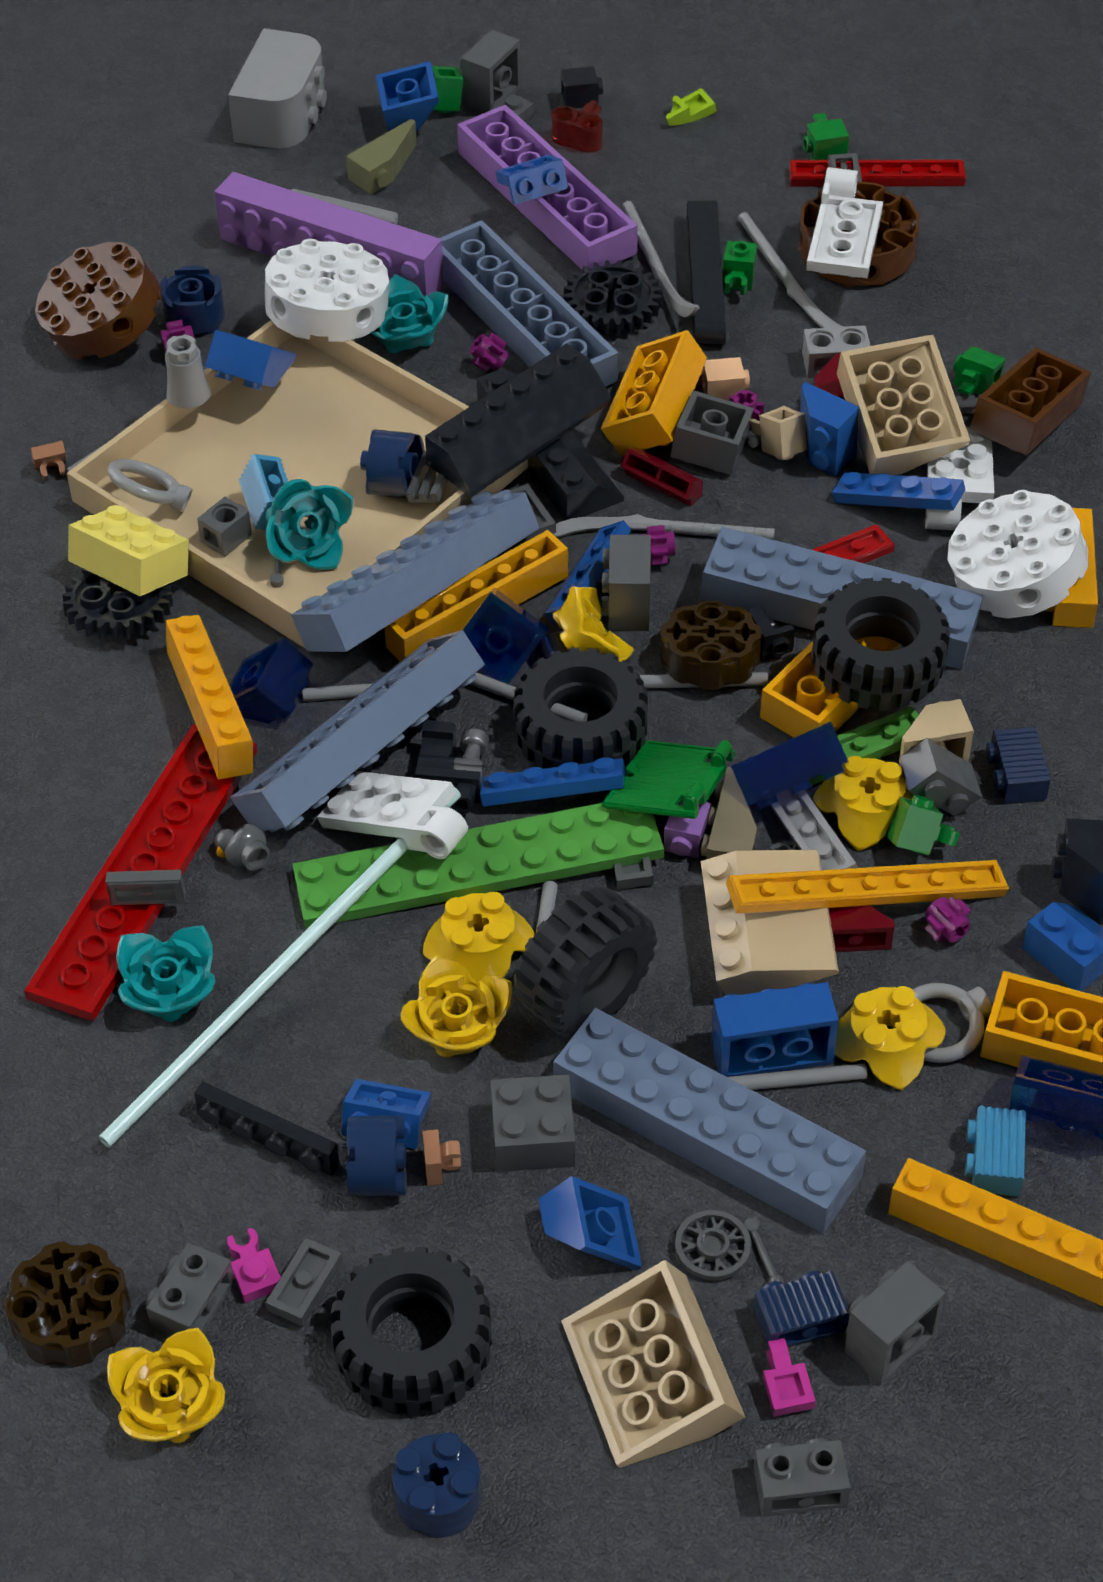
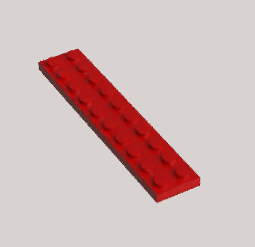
(161, 836)

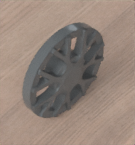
(712, 1245)

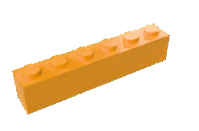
(516, 574)
(209, 697)
(999, 1229)

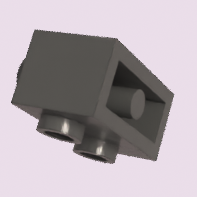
(940, 777)
(190, 1292)
(801, 1477)

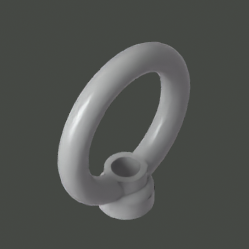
(177, 494)
(973, 1006)

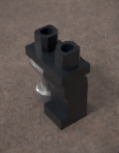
(438, 761)

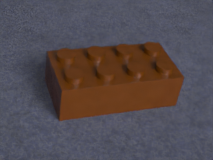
(1030, 401)

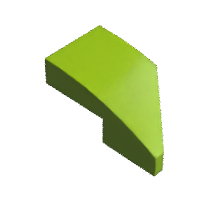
(690, 108)

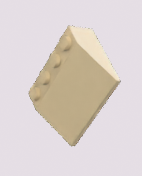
(903, 404)
(765, 947)
(652, 1366)

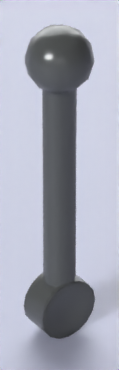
(277, 578)
(753, 1228)

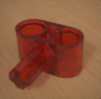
(578, 128)

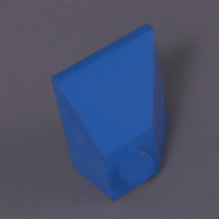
(591, 1221)

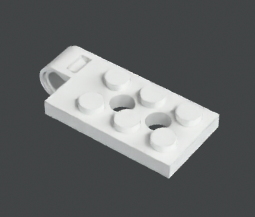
(844, 212)
(976, 472)
(398, 809)

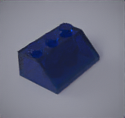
(791, 766)
(1059, 1095)

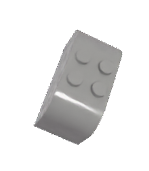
(278, 90)

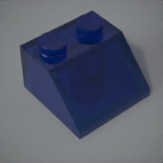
(503, 635)
(270, 682)

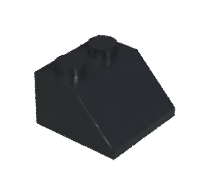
(1081, 865)

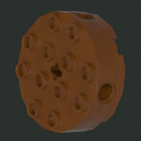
(895, 239)
(98, 300)

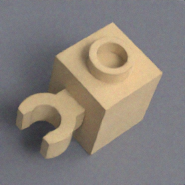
(781, 432)

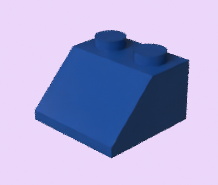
(408, 94)
(247, 359)
(829, 429)
(1066, 944)

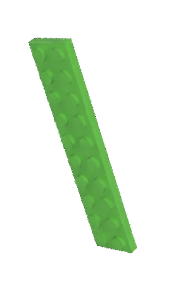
(483, 861)

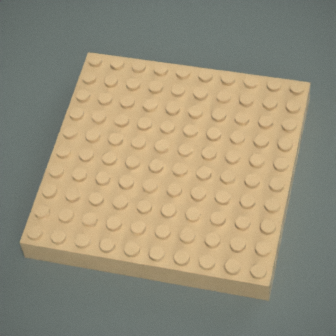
(318, 426)

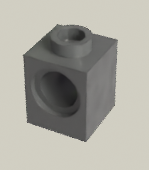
(224, 526)

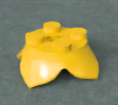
(582, 625)
(863, 799)
(478, 934)
(450, 990)
(893, 1053)
(181, 1365)

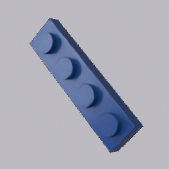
(899, 491)
(589, 567)
(552, 782)

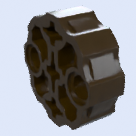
(710, 645)
(41, 1288)

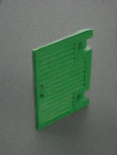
(670, 774)

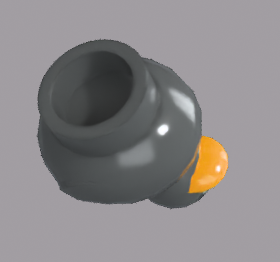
(244, 847)

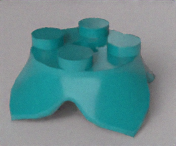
(410, 316)
(319, 542)
(166, 975)

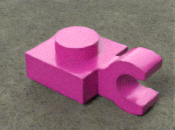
(785, 1383)

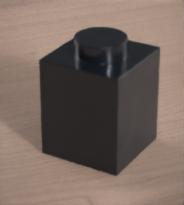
(580, 86)

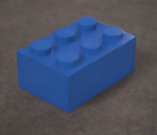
(774, 1030)

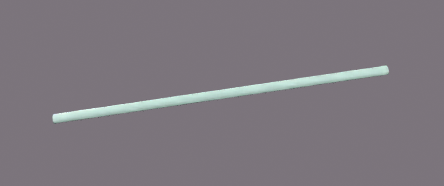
(254, 991)

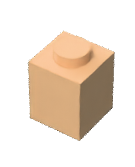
(724, 377)

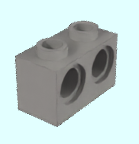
(823, 343)

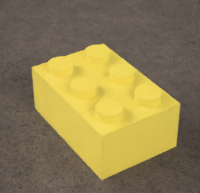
(128, 550)

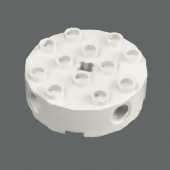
(326, 290)
(1019, 553)

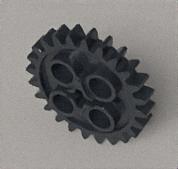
(633, 303)
(112, 610)

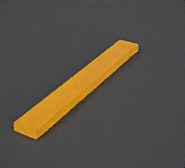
(865, 886)

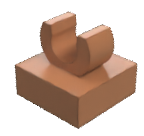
(49, 455)
(439, 1157)

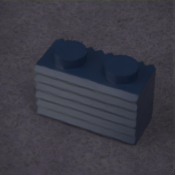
(1019, 765)
(801, 1308)

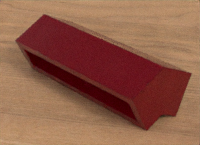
(664, 472)

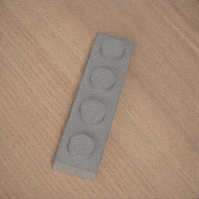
(811, 830)

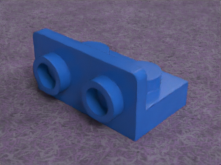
(533, 178)
(378, 1099)

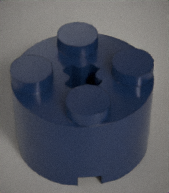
(194, 299)
(391, 462)
(376, 1155)
(434, 1462)

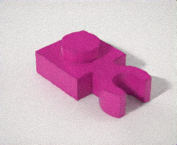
(252, 1269)

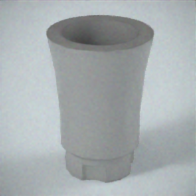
(185, 373)

